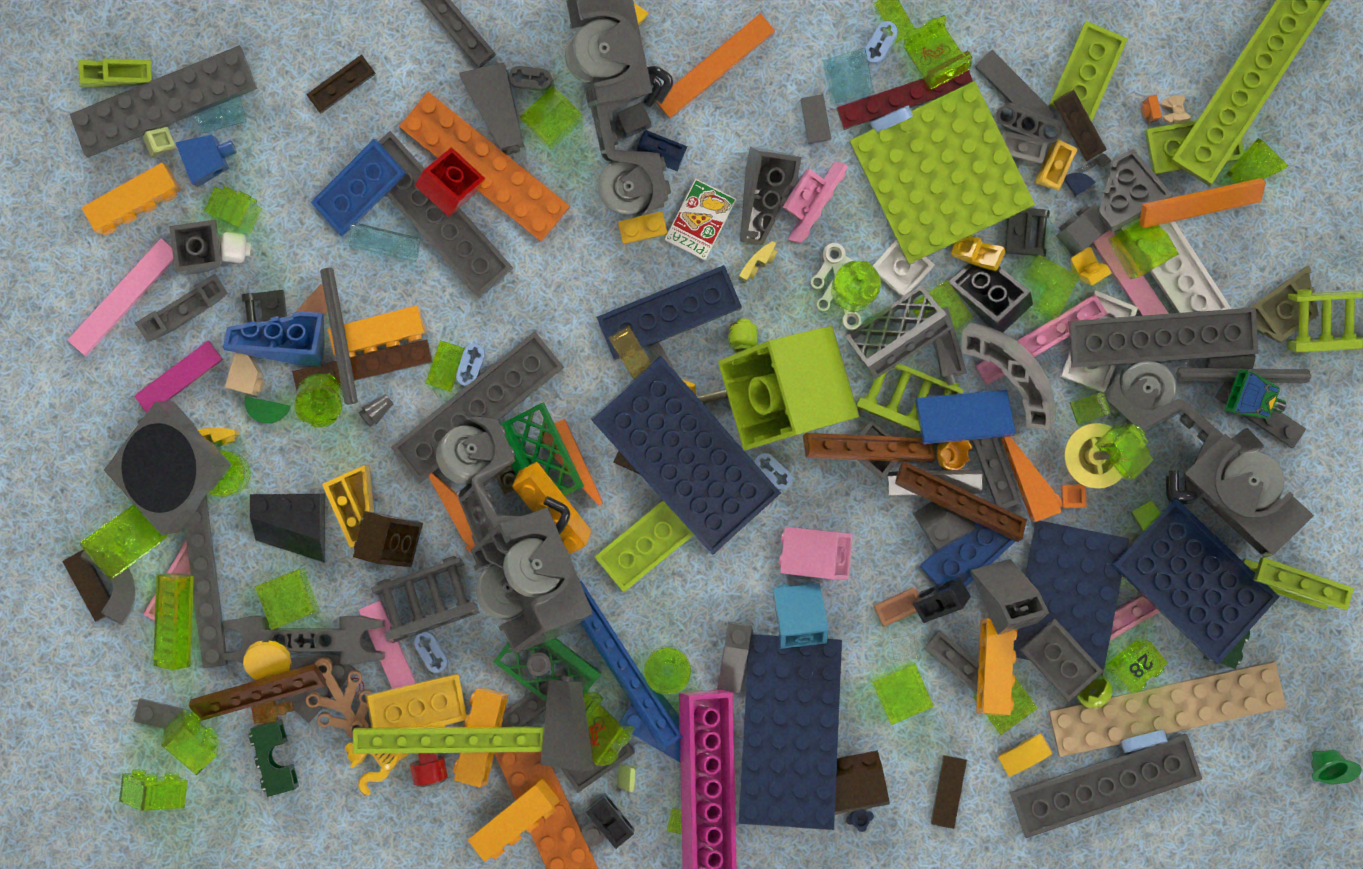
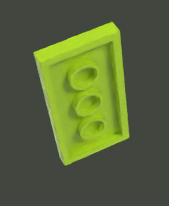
(1090, 66)
(1166, 140)
(643, 546)

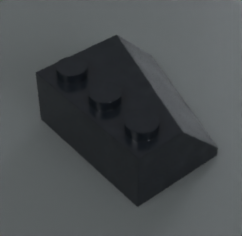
(290, 522)

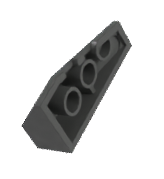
(766, 185)

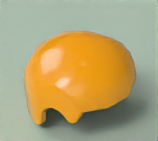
(953, 454)

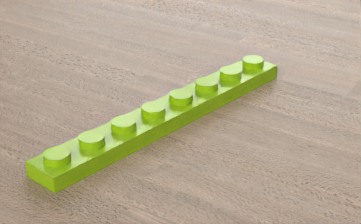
(447, 740)

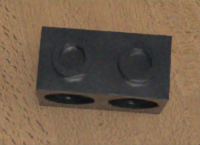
(941, 600)
(610, 820)

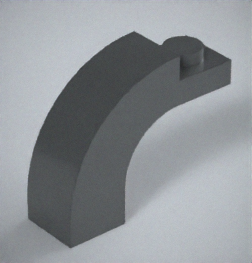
(122, 597)

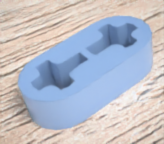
(886, 45)
(891, 119)
(465, 363)
(776, 467)
(435, 648)
(1144, 741)

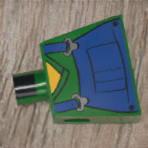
(1254, 396)

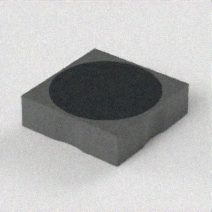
(167, 467)

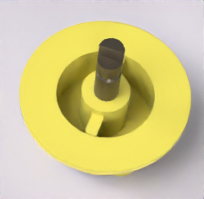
(1086, 461)

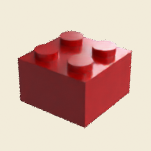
(449, 181)

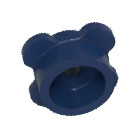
(862, 824)

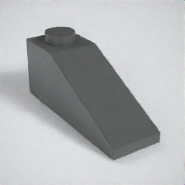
(734, 657)

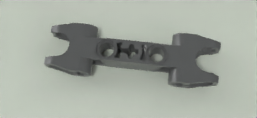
(347, 638)

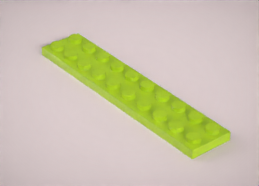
(1247, 87)

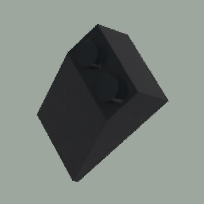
(992, 295)

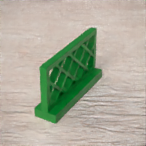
(522, 458)
(563, 654)

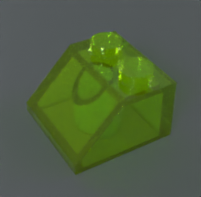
(551, 117)
(1142, 249)

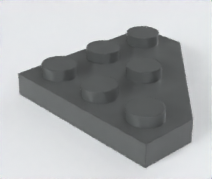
(1128, 188)
(340, 673)

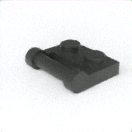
(1019, 232)
(271, 305)

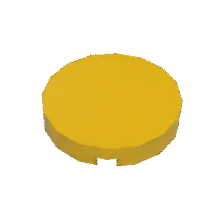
(266, 659)

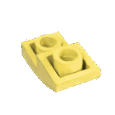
(763, 256)

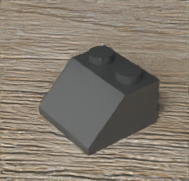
(195, 247)

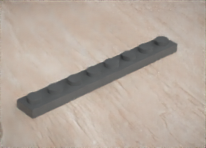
(205, 587)

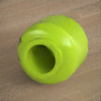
(742, 335)

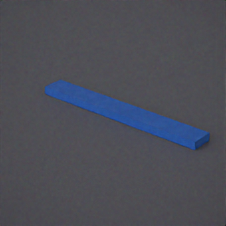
(629, 676)

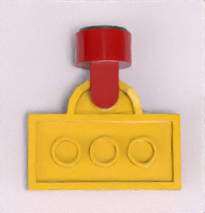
(420, 706)

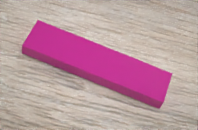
(179, 376)

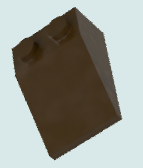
(387, 539)

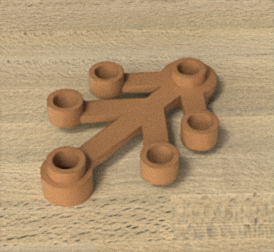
(341, 701)

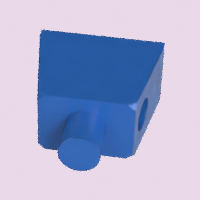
(204, 157)

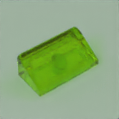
(445, 366)

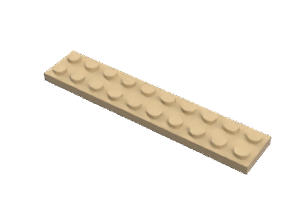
(1168, 708)

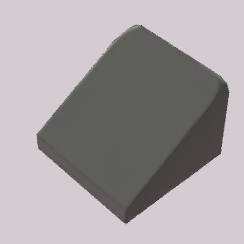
(1248, 442)

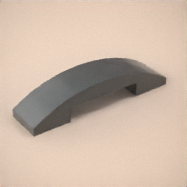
(182, 310)

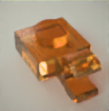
(269, 711)

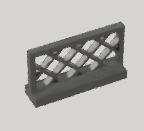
(907, 341)

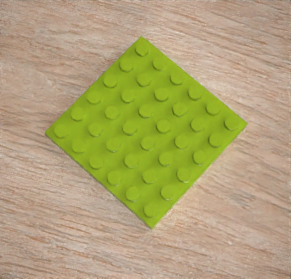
(942, 173)

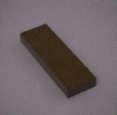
(341, 84)
(1079, 125)
(88, 584)
(948, 791)

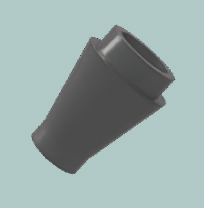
(374, 411)

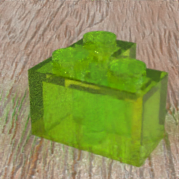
(233, 208)
(1055, 282)
(1126, 449)
(151, 792)

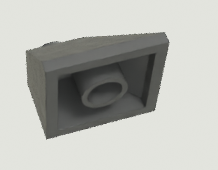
(942, 525)

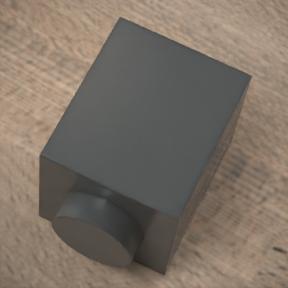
(633, 120)

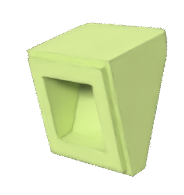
(158, 141)
(626, 777)

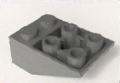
(1008, 596)

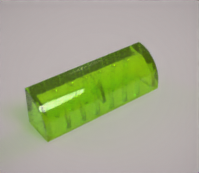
(173, 621)

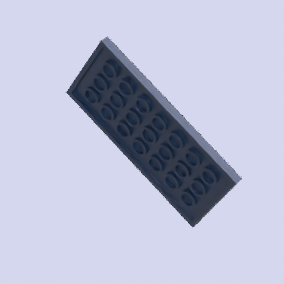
(685, 455)
(790, 734)

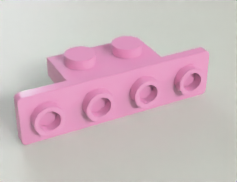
(810, 198)

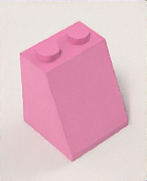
(815, 553)

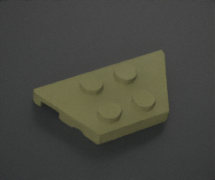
(1279, 316)

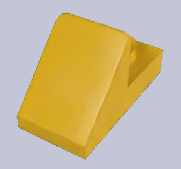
(1088, 268)

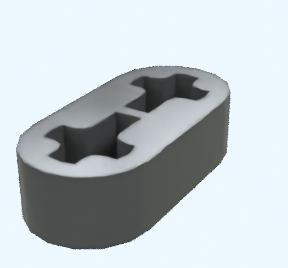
(531, 73)

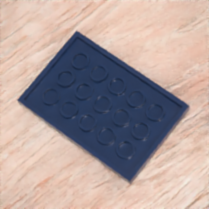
(1195, 581)
(1076, 584)

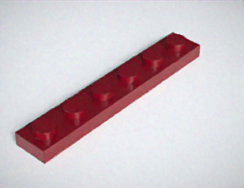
(896, 98)

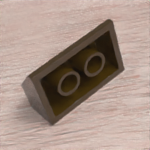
(860, 783)

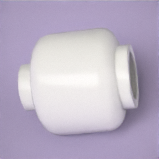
(234, 247)

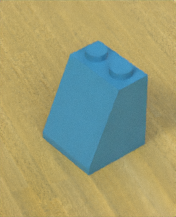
(800, 615)

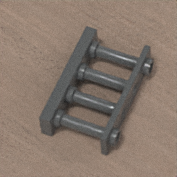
(420, 622)

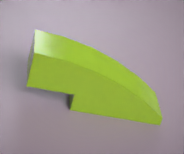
(114, 72)

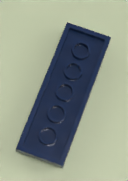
(673, 309)

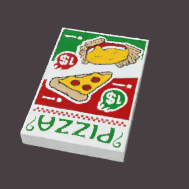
(700, 219)

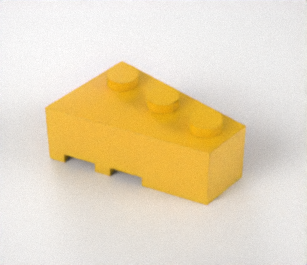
(350, 498)

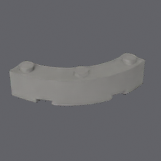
(1018, 367)

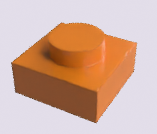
(1151, 109)
(1073, 496)

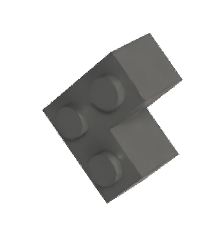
(1083, 230)

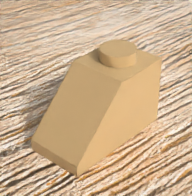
(245, 375)

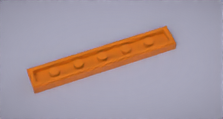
(716, 65)
(1201, 203)

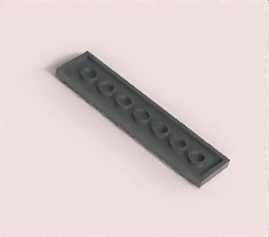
(163, 101)
(452, 237)
(1163, 337)
(488, 396)
(1105, 786)

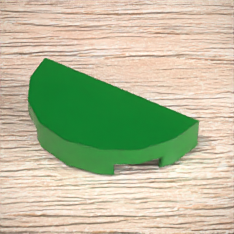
(265, 411)

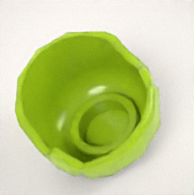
(1100, 696)

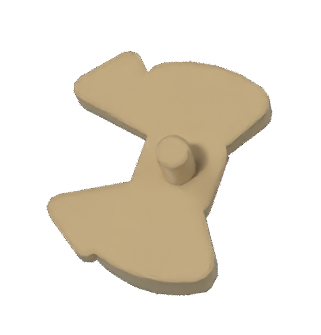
(1176, 104)

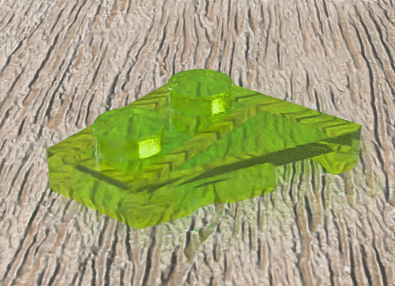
(1256, 163)

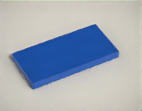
(358, 187)
(965, 416)
(968, 553)

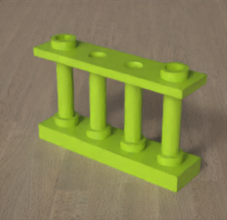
(1326, 340)
(890, 411)
(1301, 584)

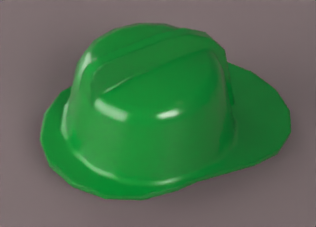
(1333, 768)

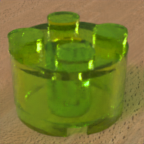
(849, 297)
(319, 400)
(237, 477)
(667, 683)

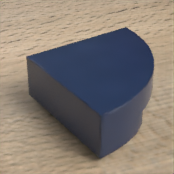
(1078, 182)

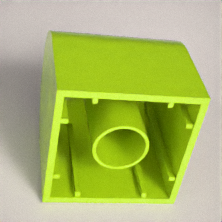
(788, 387)

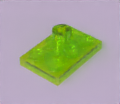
(122, 541)

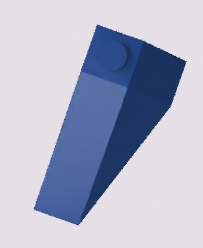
(287, 339)
(632, 718)

